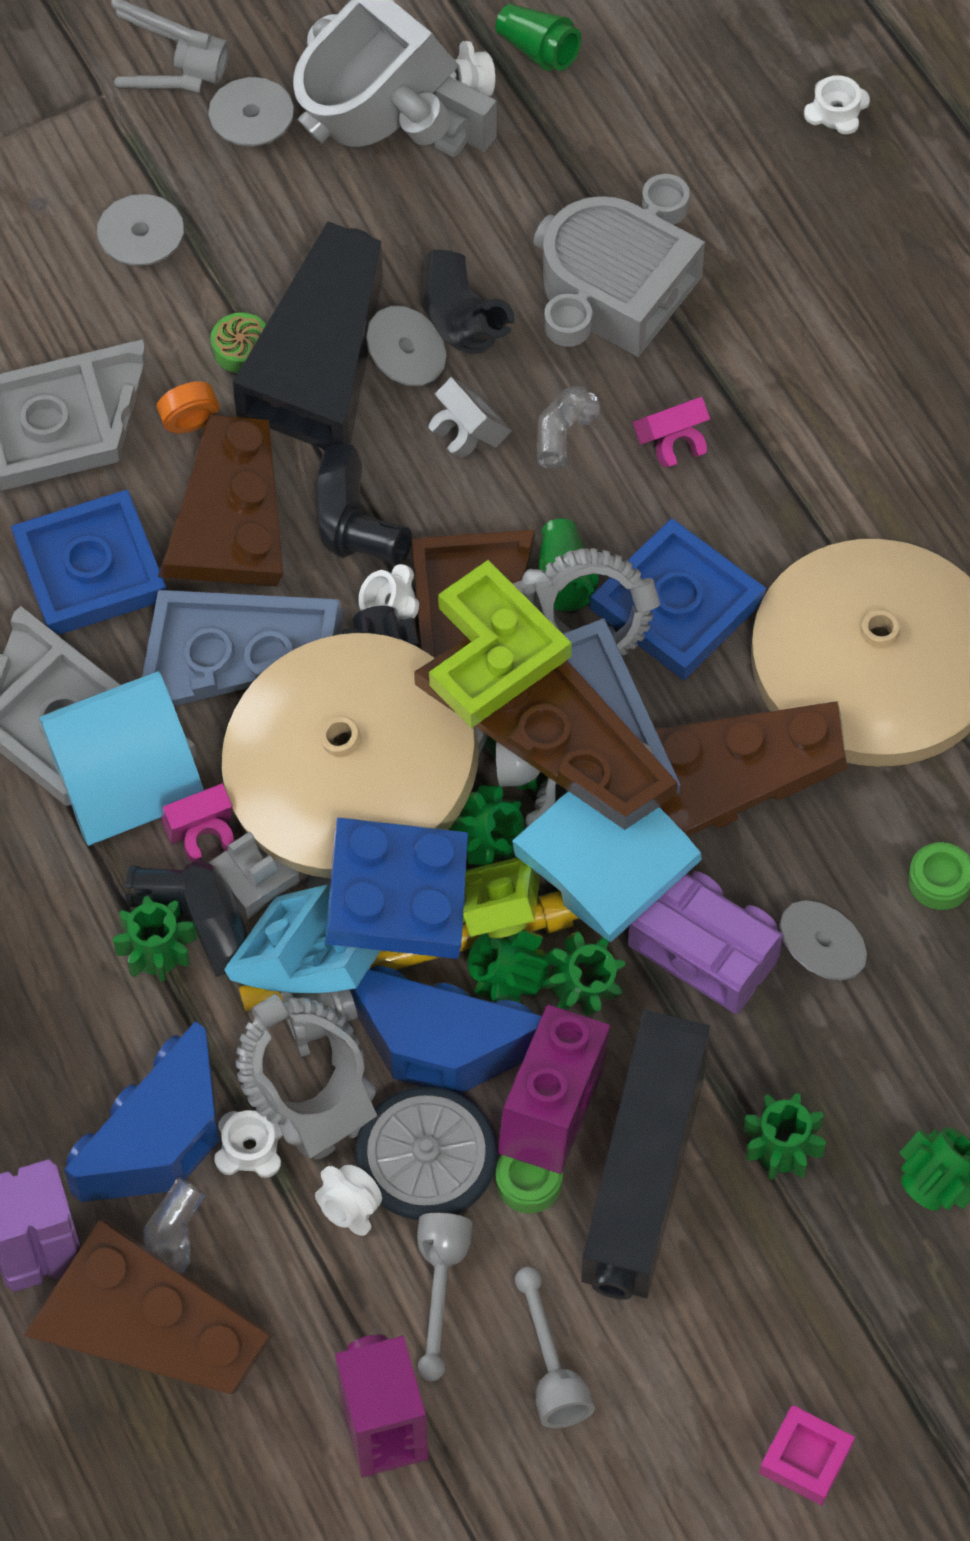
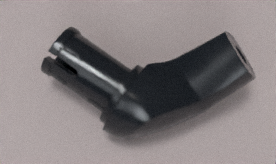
(456, 310)
(341, 516)
(202, 897)

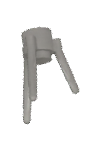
(196, 53)

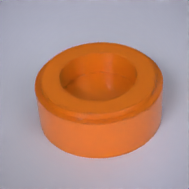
(187, 407)

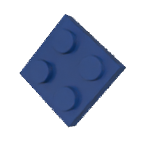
(88, 562)
(699, 597)
(397, 888)

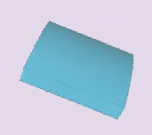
(121, 757)
(600, 868)
(290, 951)

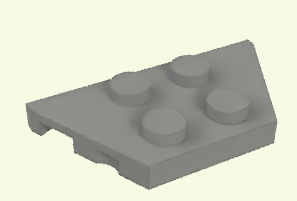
(67, 413)
(35, 679)

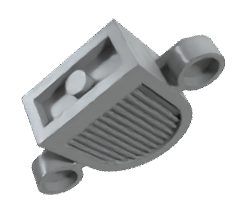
(371, 75)
(618, 265)

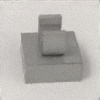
(471, 117)
(471, 414)
(253, 875)

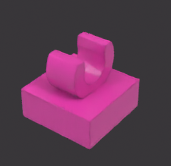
(674, 424)
(196, 816)
(807, 1455)

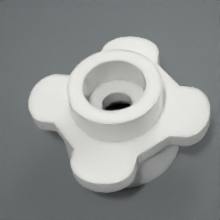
(475, 69)
(838, 92)
(391, 590)
(242, 1126)
(348, 1197)

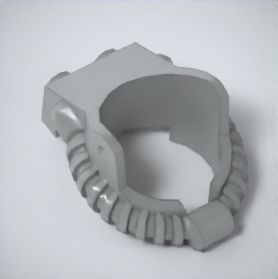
(542, 588)
(338, 1108)

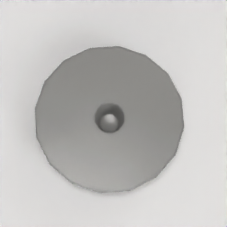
(251, 111)
(140, 229)
(406, 346)
(823, 940)

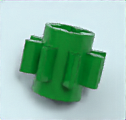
(489, 825)
(156, 954)
(508, 966)
(599, 972)
(788, 1117)
(937, 1169)

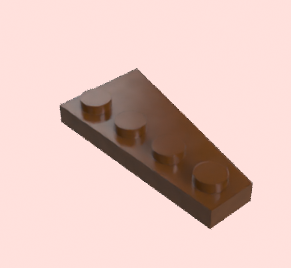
(575, 742)

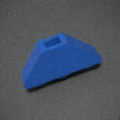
(440, 1031)
(153, 1127)

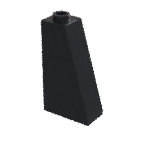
(314, 347)
(645, 1155)

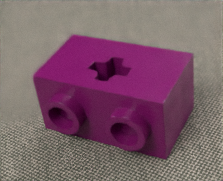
(553, 1089)
(382, 1404)

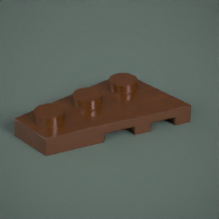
(229, 509)

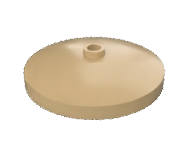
(881, 636)
(343, 738)

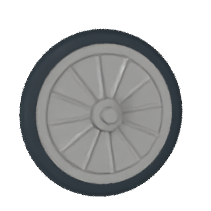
(428, 1152)

